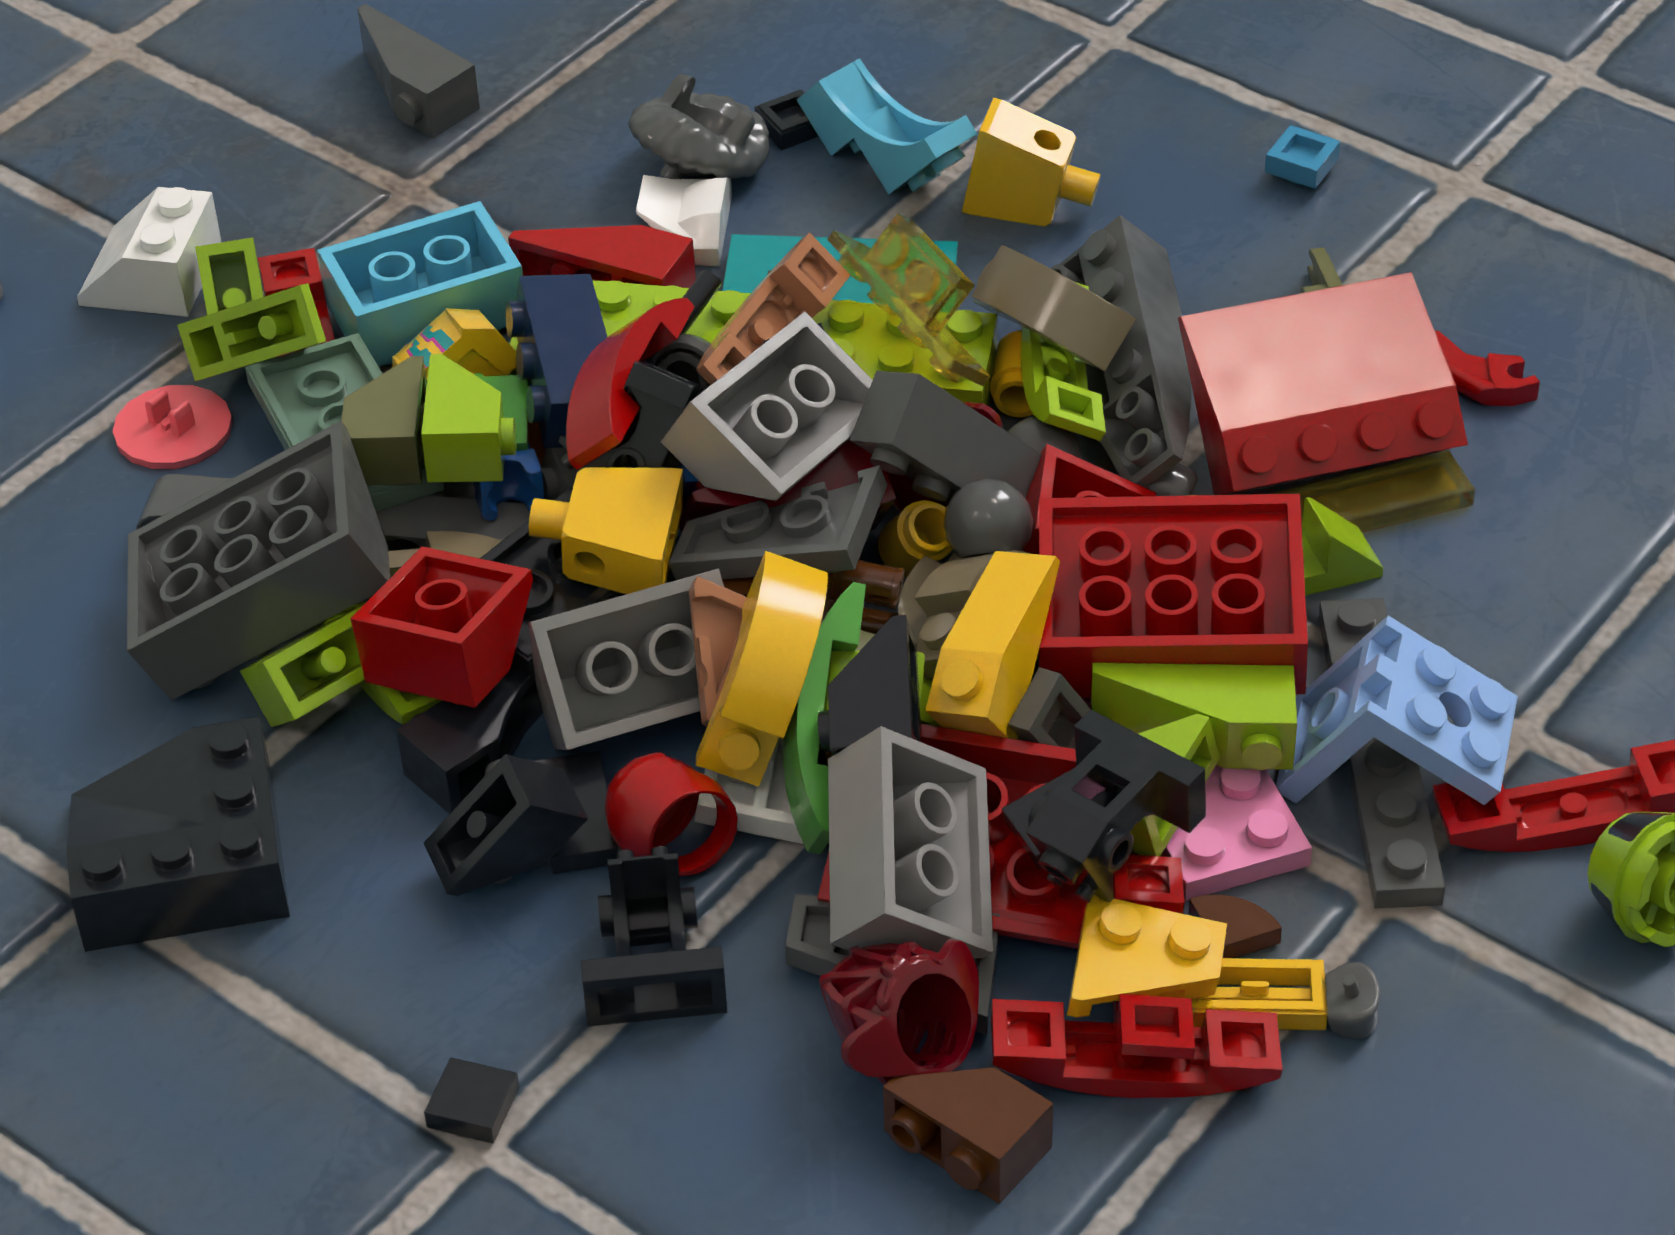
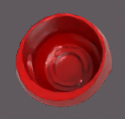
(655, 802)

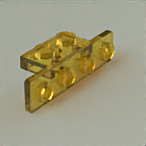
(917, 284)

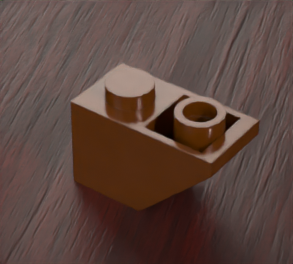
(972, 1125)

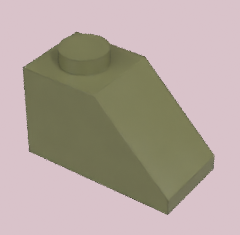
(387, 424)

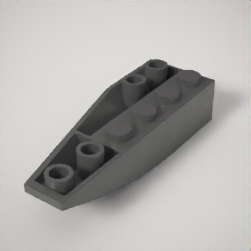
(1148, 378)

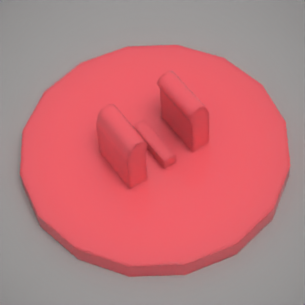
(172, 427)

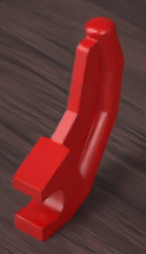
(1491, 379)

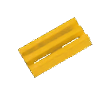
(1294, 1006)

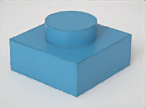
(1302, 156)

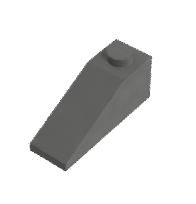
(419, 77)

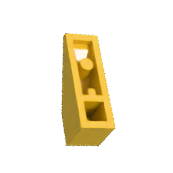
(994, 645)

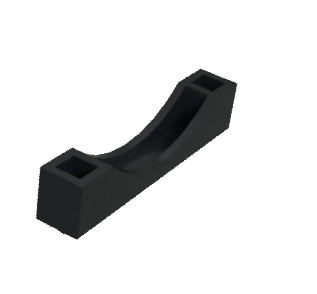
(453, 743)

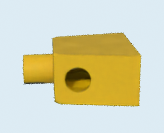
(1024, 168)
(615, 526)

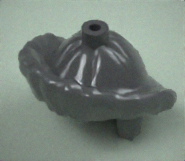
(701, 133)

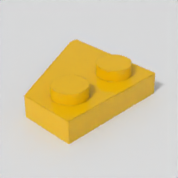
(1143, 953)

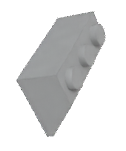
(772, 414)
(617, 664)
(908, 846)

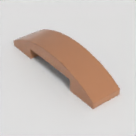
(797, 284)

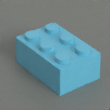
(410, 273)

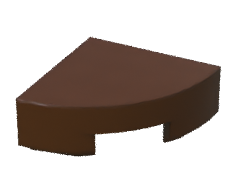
(1248, 924)

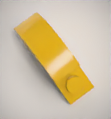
(766, 670)

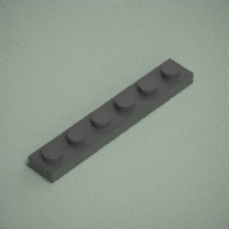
(1385, 786)

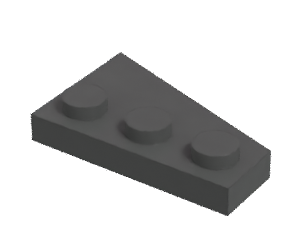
(815, 530)

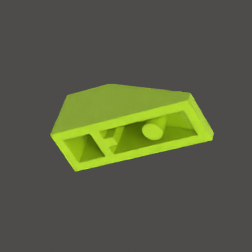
(252, 332)
(1247, 705)

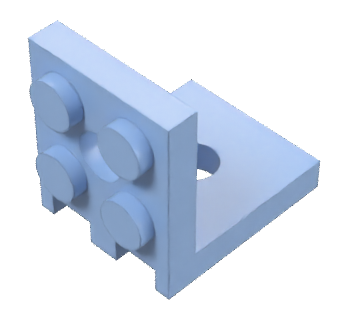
(1400, 693)

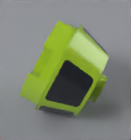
(1635, 875)

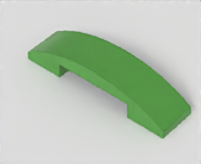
(804, 778)

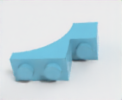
(898, 144)

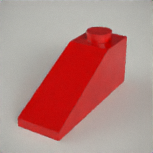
(608, 253)

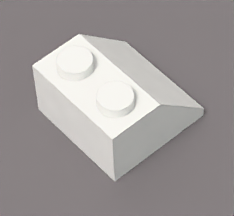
(152, 255)

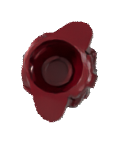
(893, 994)

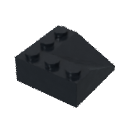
(178, 841)

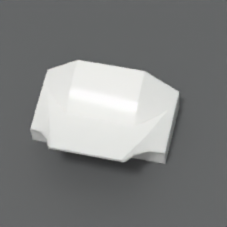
(689, 209)

